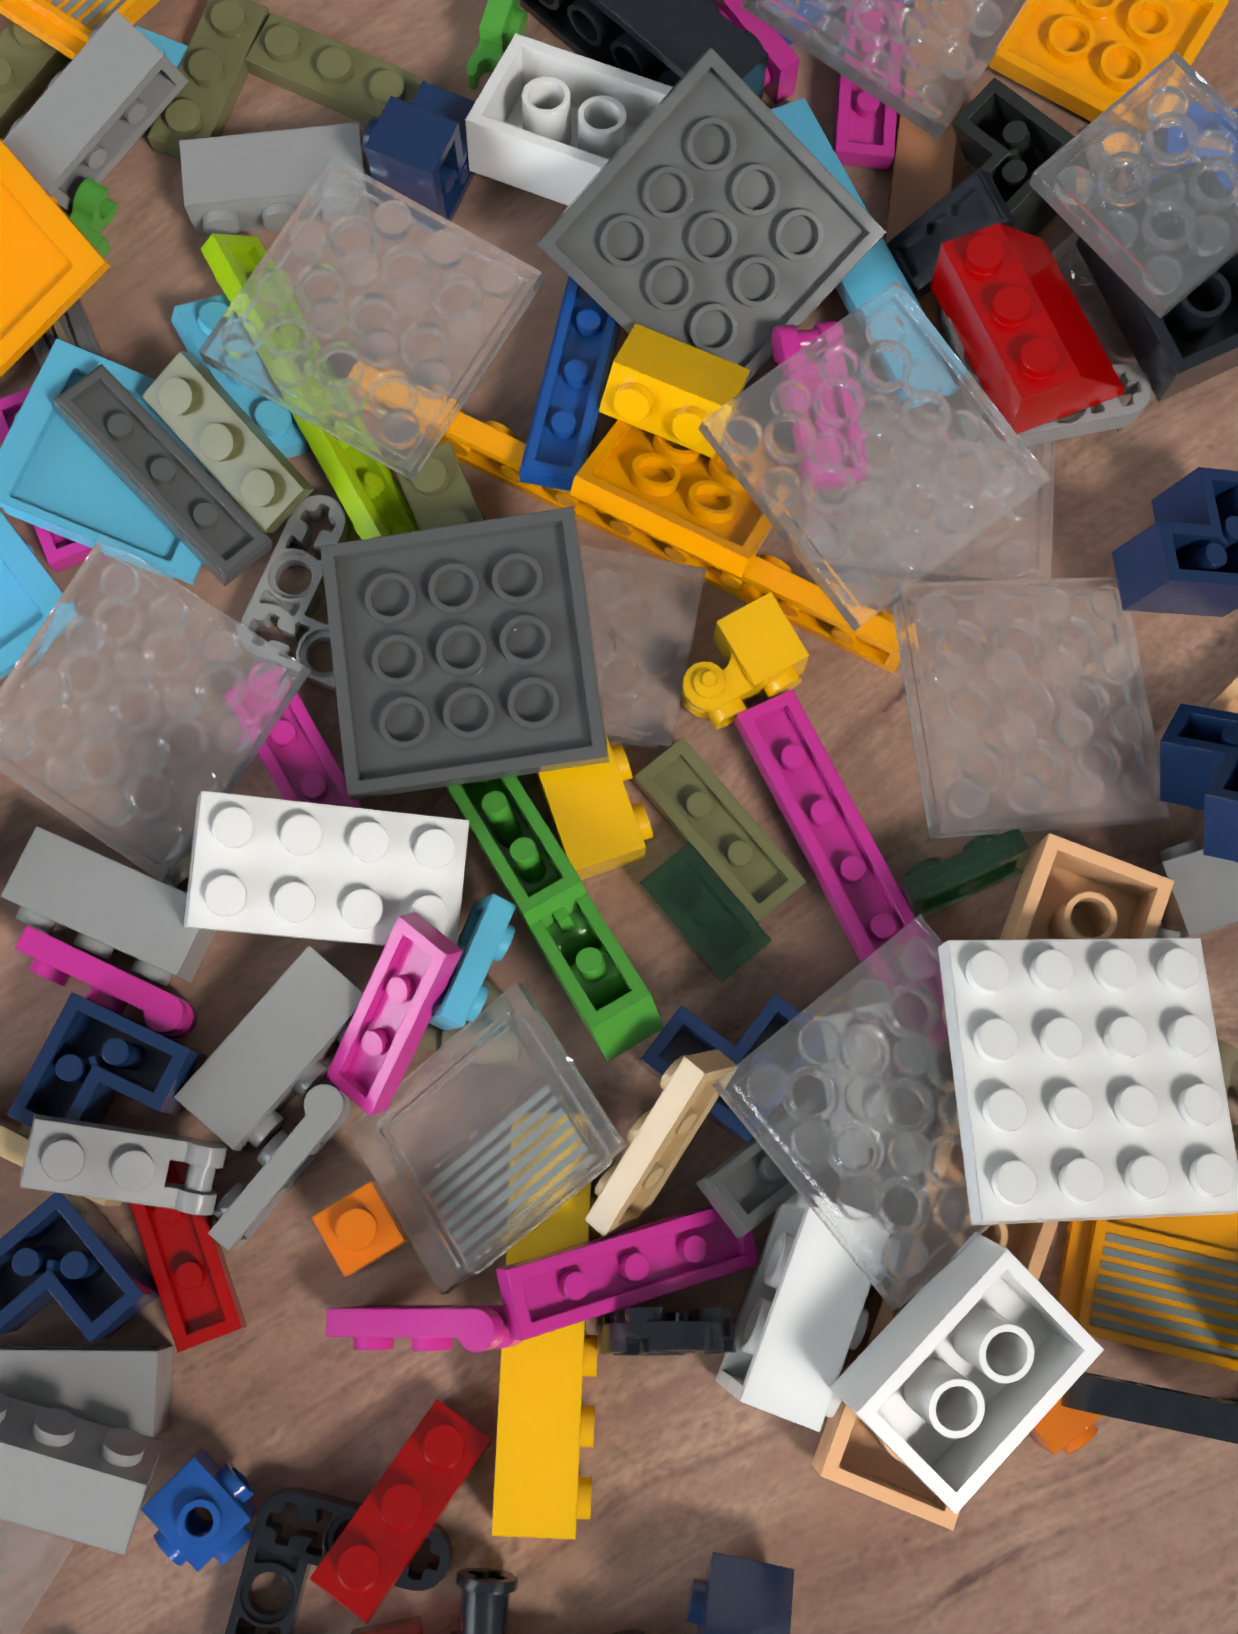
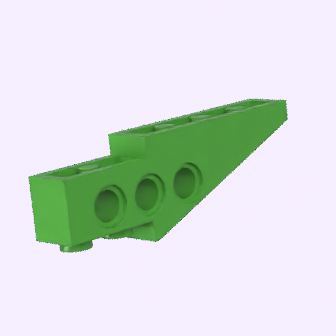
(559, 914)

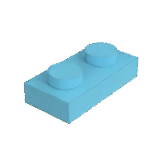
(483, 940)

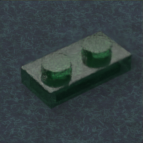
(981, 865)
(705, 913)

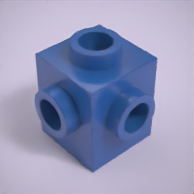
(183, 1532)

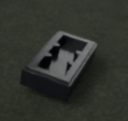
(965, 209)

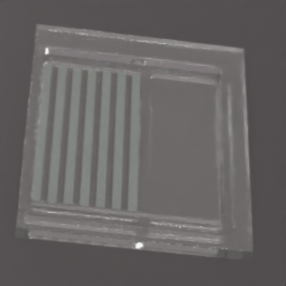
(486, 1139)

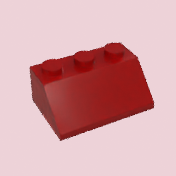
(1022, 327)

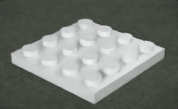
(1087, 1080)

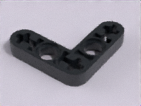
(1155, 1406)
(295, 1556)

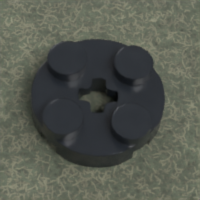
(649, 1332)

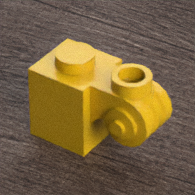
(760, 657)

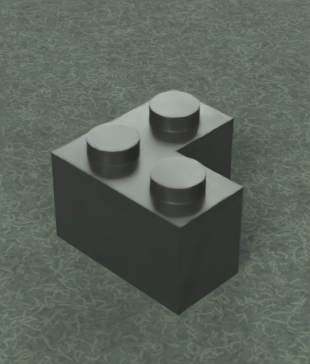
(1010, 142)

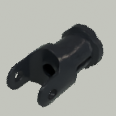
(484, 1600)

